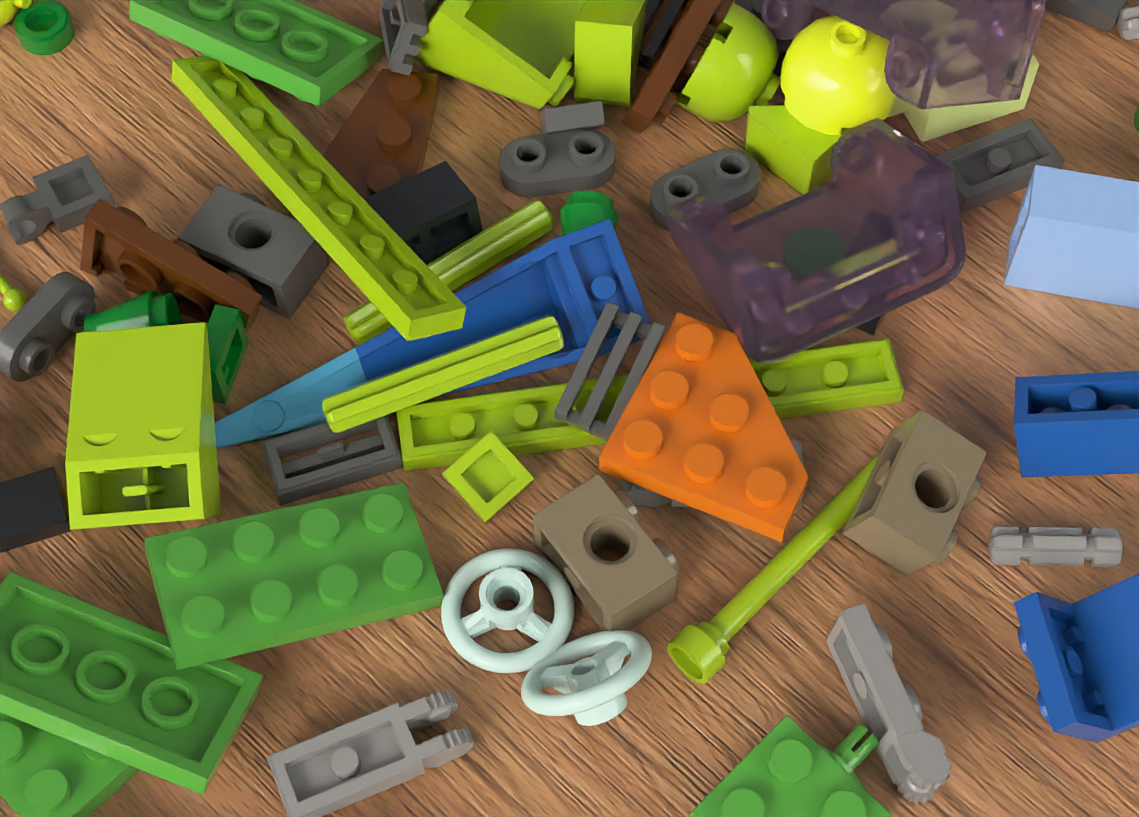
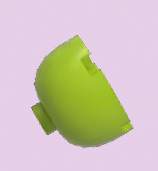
(733, 69)

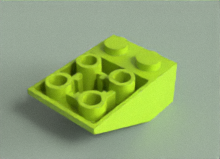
(142, 428)

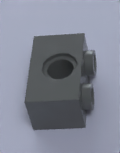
(279, 270)

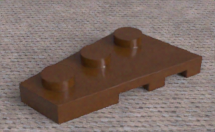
(681, 54)
(386, 132)
(148, 261)

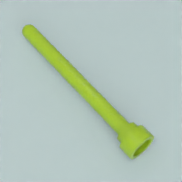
(701, 648)

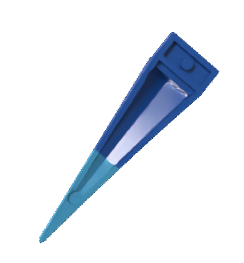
(560, 279)

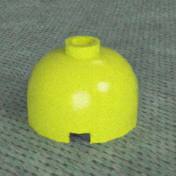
(836, 76)

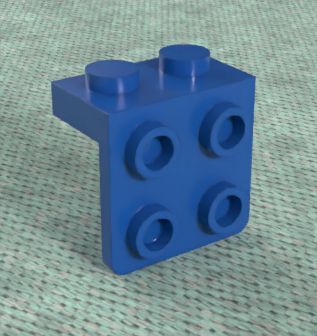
(1085, 659)

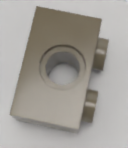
(889, 513)
(611, 592)

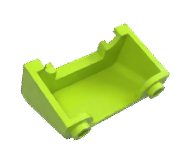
(505, 46)

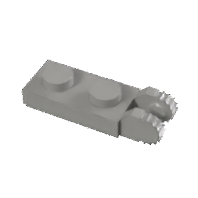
(887, 706)
(365, 756)

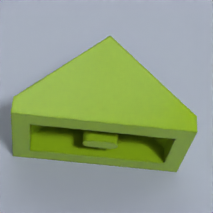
(608, 50)
(789, 147)

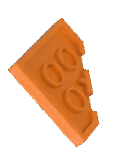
(708, 433)

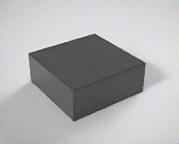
(572, 117)

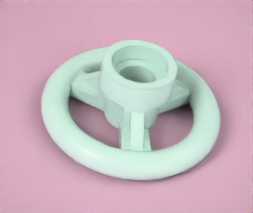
(506, 583)
(592, 686)

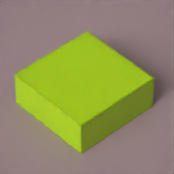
(488, 477)

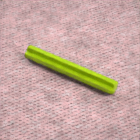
(464, 262)
(442, 374)

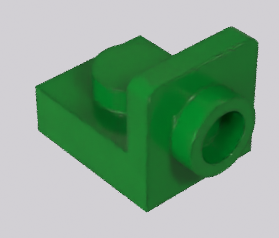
(226, 349)

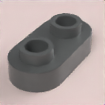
(558, 163)
(708, 179)
(44, 326)

